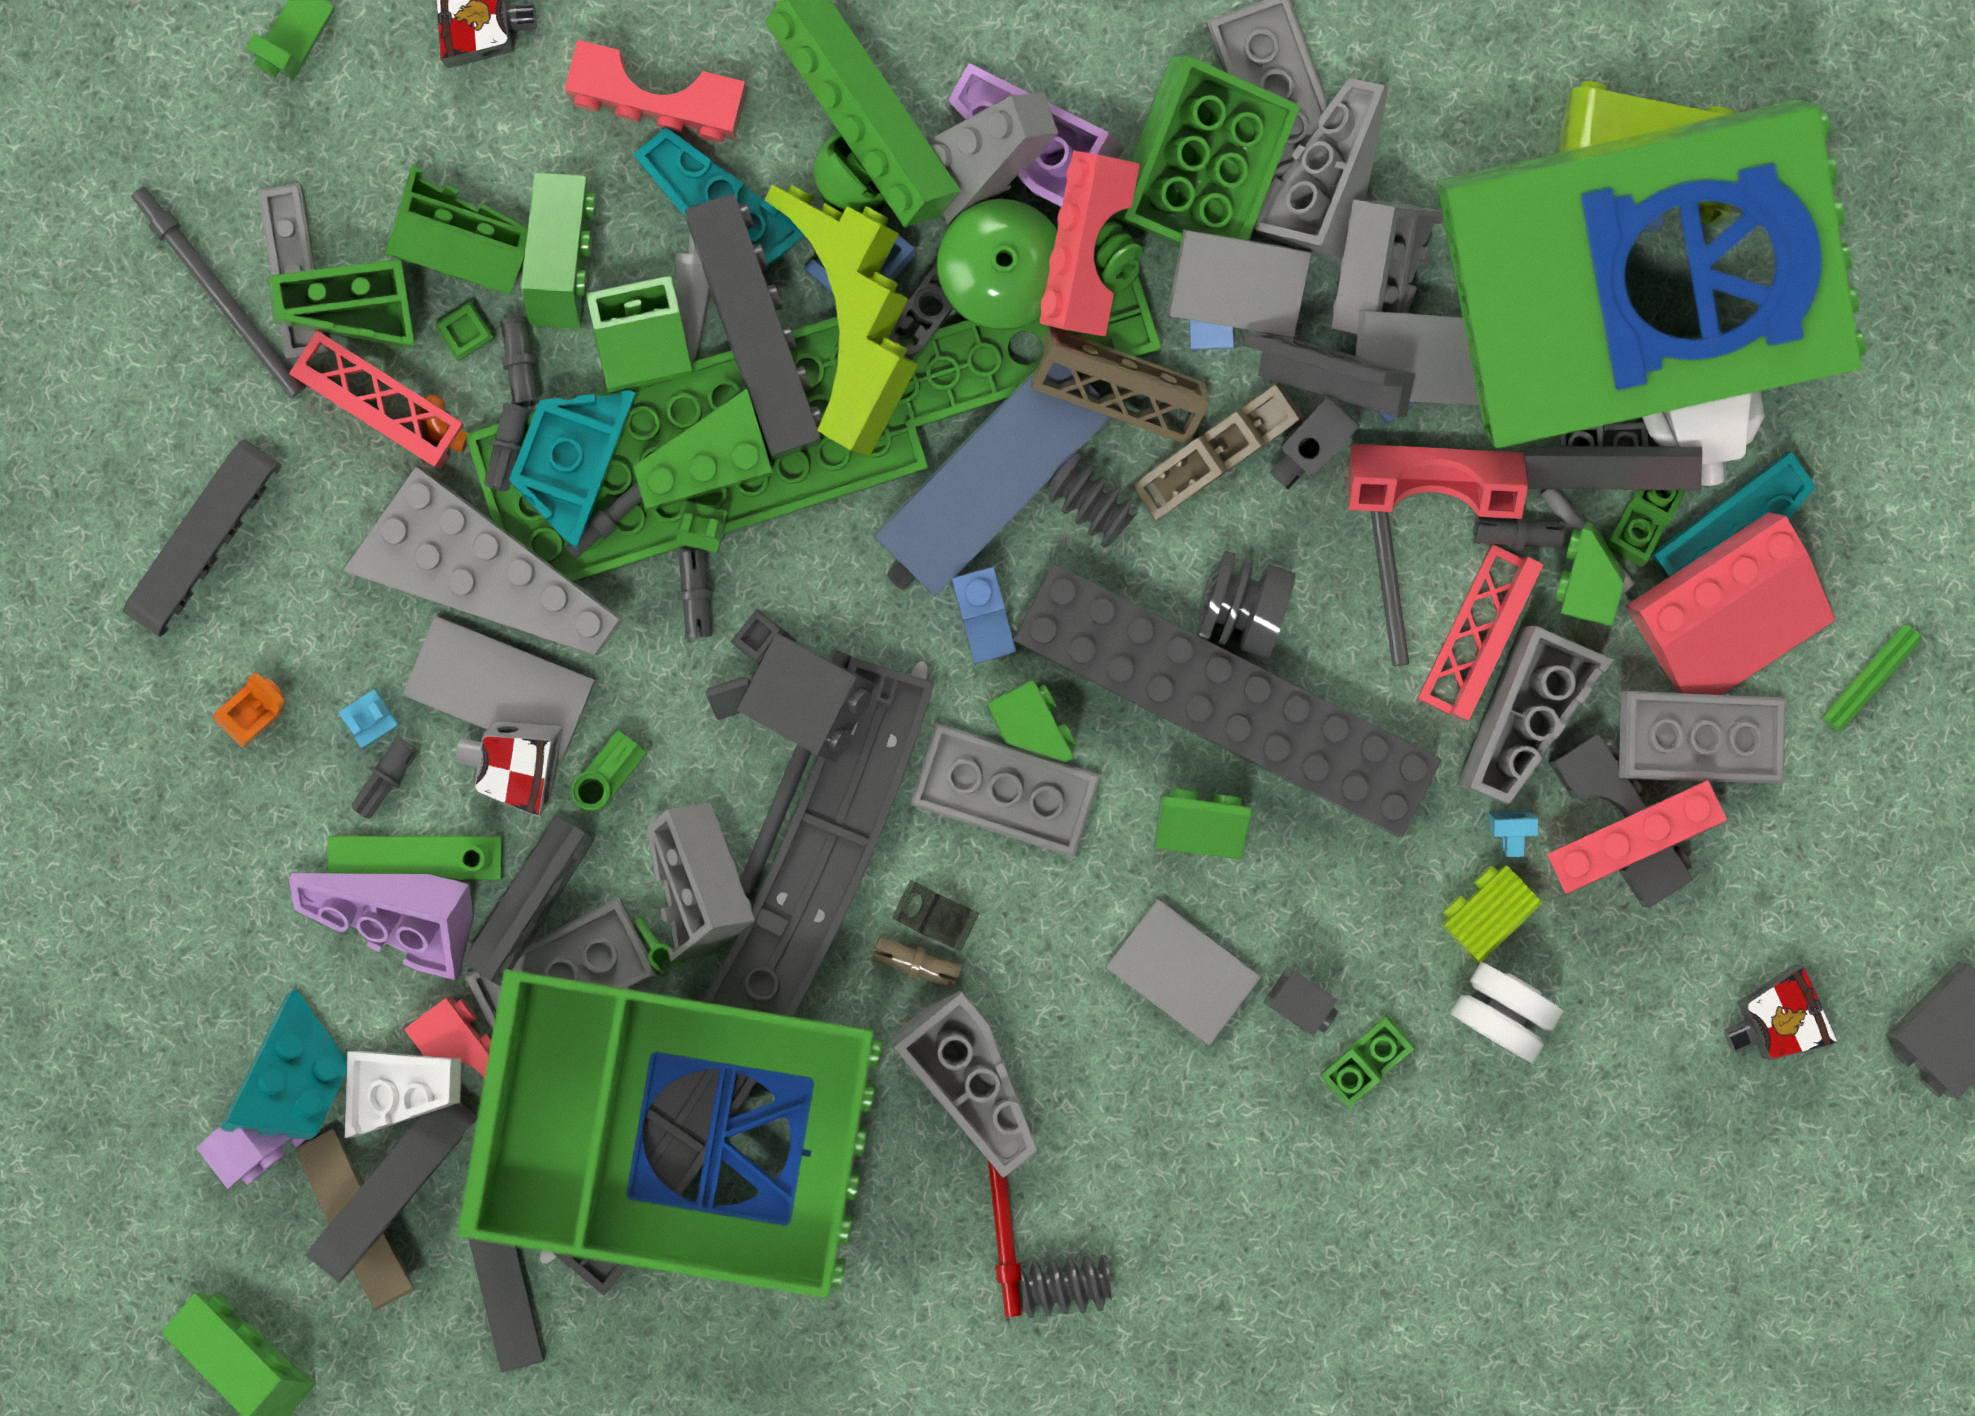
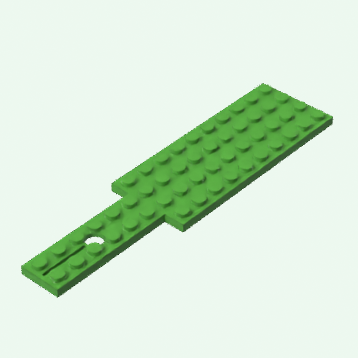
(955, 374)

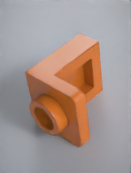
(250, 710)

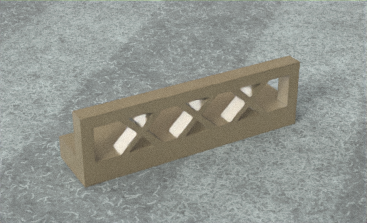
(1124, 371)

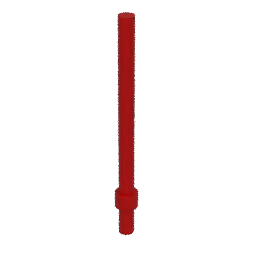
(1008, 1270)

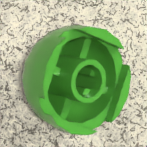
(842, 177)

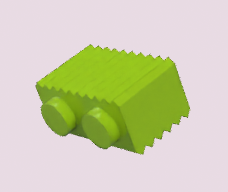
(1489, 912)

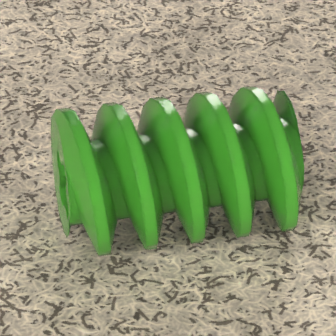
(1116, 256)

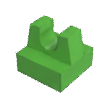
(701, 527)

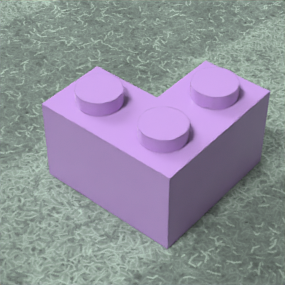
(243, 1153)

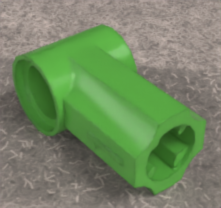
(611, 769)

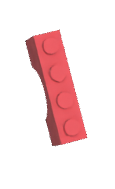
(709, 104)
(1093, 193)
(1485, 480)
(1637, 837)
(451, 1034)

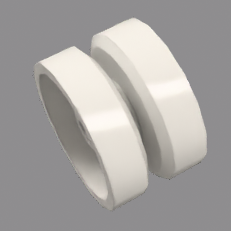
(1507, 1011)

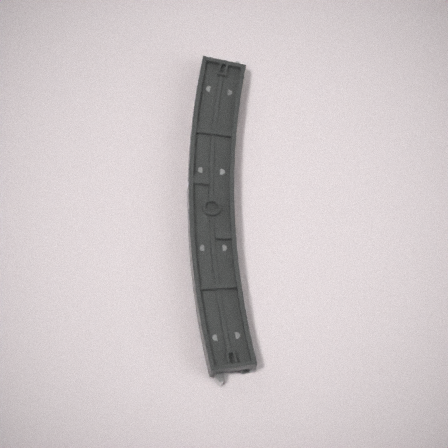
(793, 916)

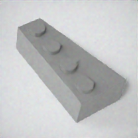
(1529, 710)

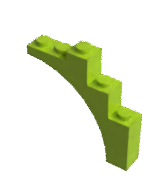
(870, 366)

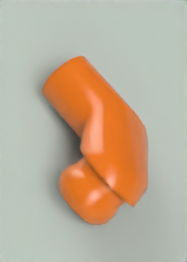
(436, 428)

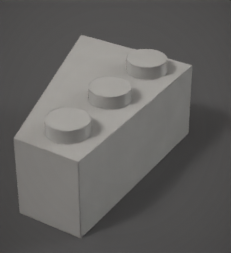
(993, 148)
(1381, 259)
(699, 881)

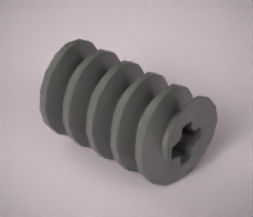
(1090, 500)
(1066, 1286)

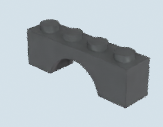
(1593, 771)

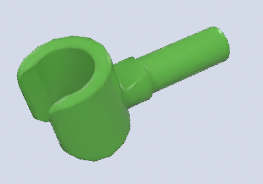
(657, 950)

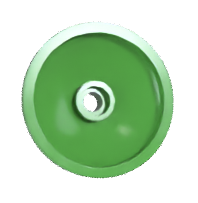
(968, 265)

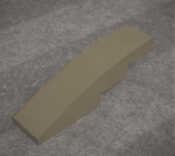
(1218, 450)
(334, 1184)

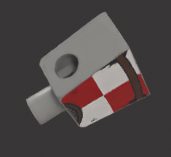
(514, 763)

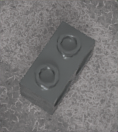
(1302, 1002)

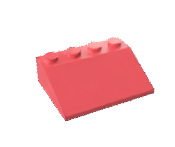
(1733, 608)

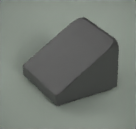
(757, 636)
(727, 697)

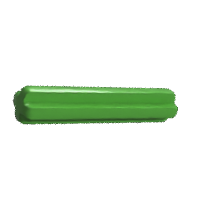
(1872, 677)

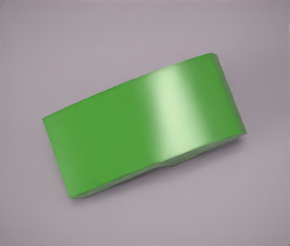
(1643, 523)
(1367, 1060)

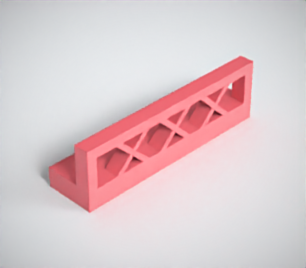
(376, 418)
(1495, 639)

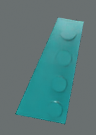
(693, 179)
(1775, 489)

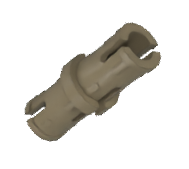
(916, 962)

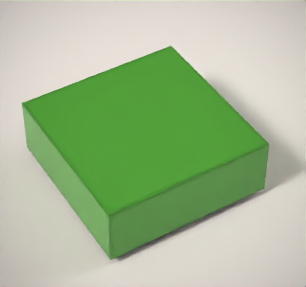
(464, 331)

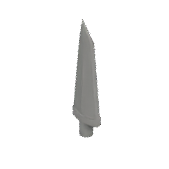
(693, 297)

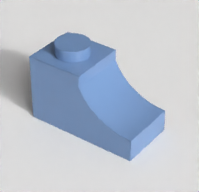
(983, 615)

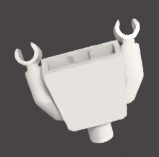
(1716, 426)

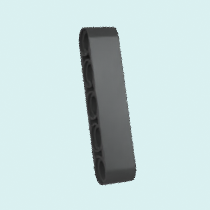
(200, 536)
(389, 1189)

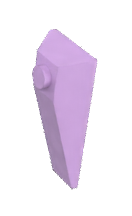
(1048, 172)
(411, 912)

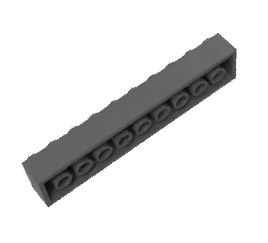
(1227, 700)

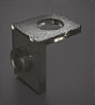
(937, 917)

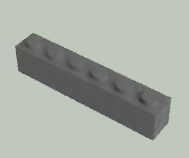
(752, 325)

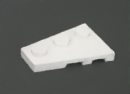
(396, 1088)

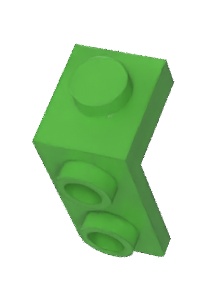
(290, 37)

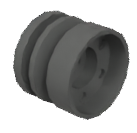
(1246, 604)

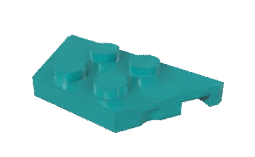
(569, 458)
(290, 1076)

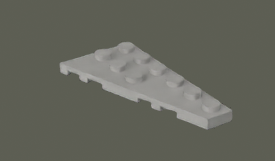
(458, 557)

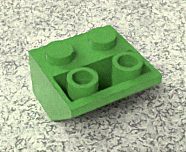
(639, 334)
(1595, 580)
(1028, 724)
(1202, 826)

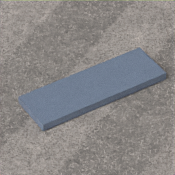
(988, 481)

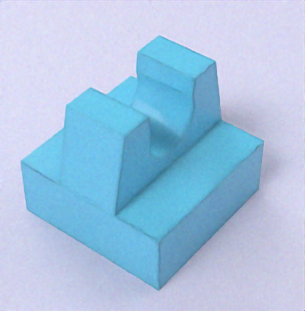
(368, 718)
(1513, 828)

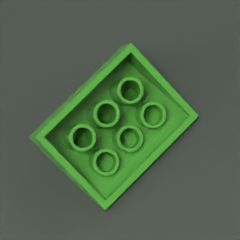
(1206, 153)

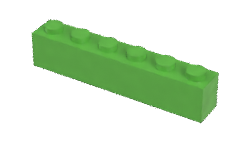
(863, 109)

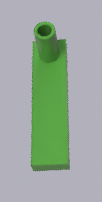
(435, 855)

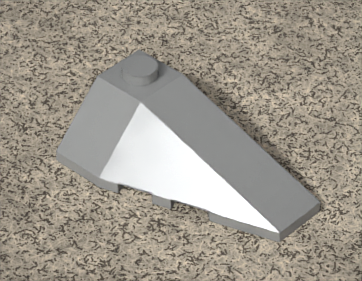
(1317, 192)
(962, 1067)

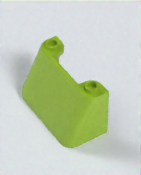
(1606, 116)

